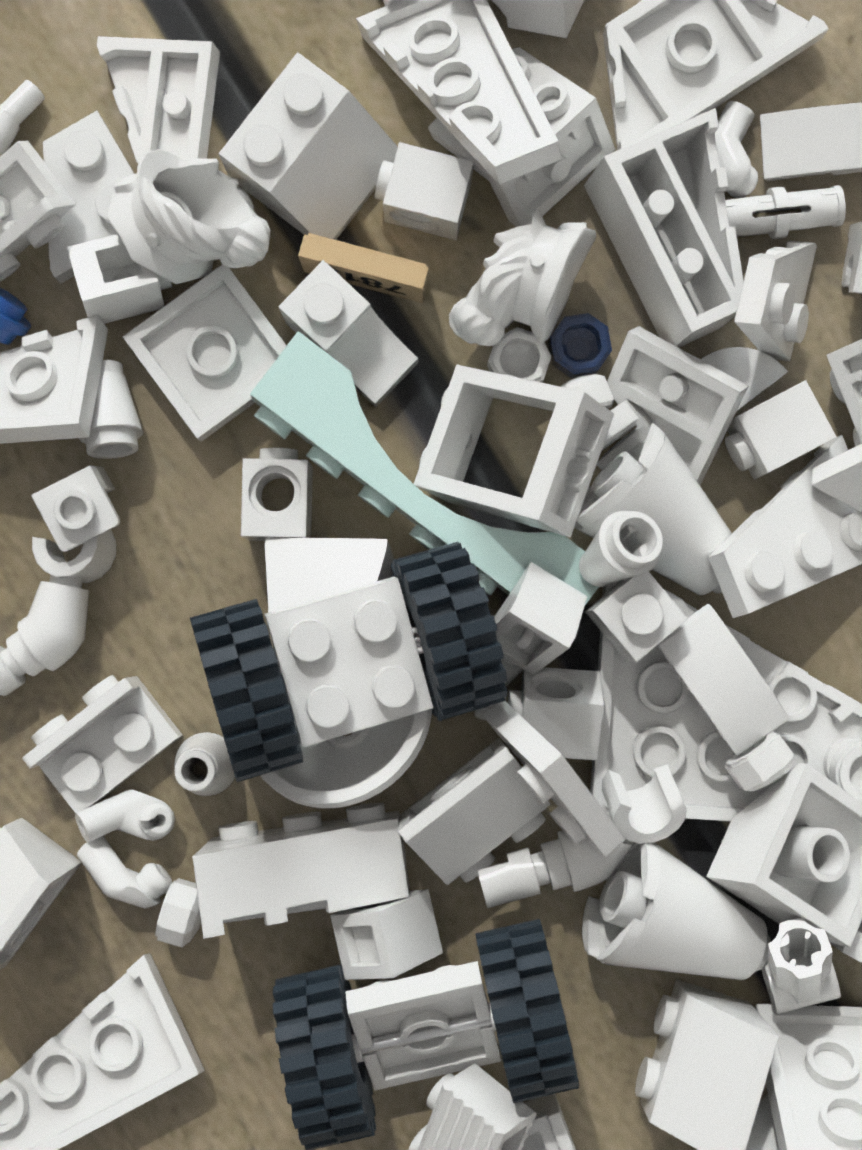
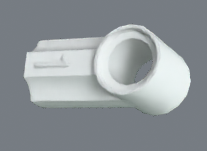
(800, 967)

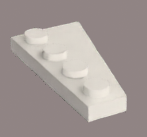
(467, 78)
(51, 384)
(100, 1065)

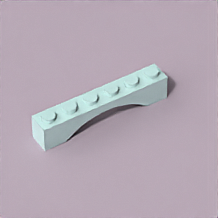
(319, 402)

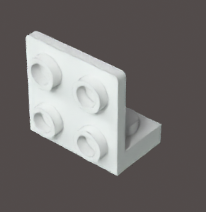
(580, 134)

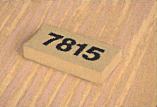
(366, 267)

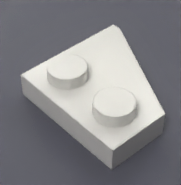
(164, 92)
(88, 168)

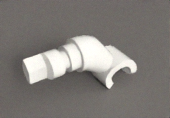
(58, 612)
(638, 814)

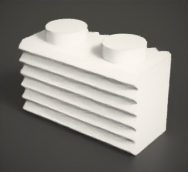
(473, 1114)

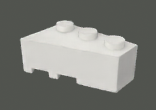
(672, 227)
(300, 867)

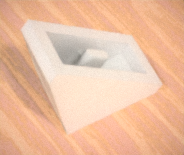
(538, 619)

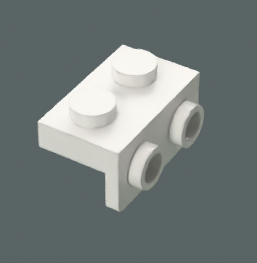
(29, 204)

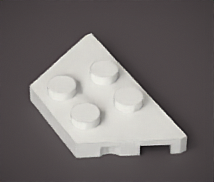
(692, 56)

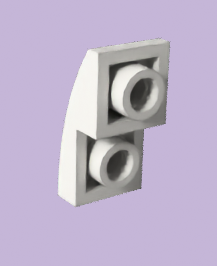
(812, 141)
(723, 680)

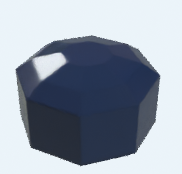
(579, 345)

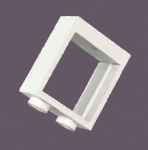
(554, 489)

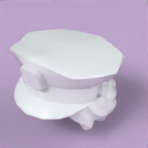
(185, 216)
(523, 281)

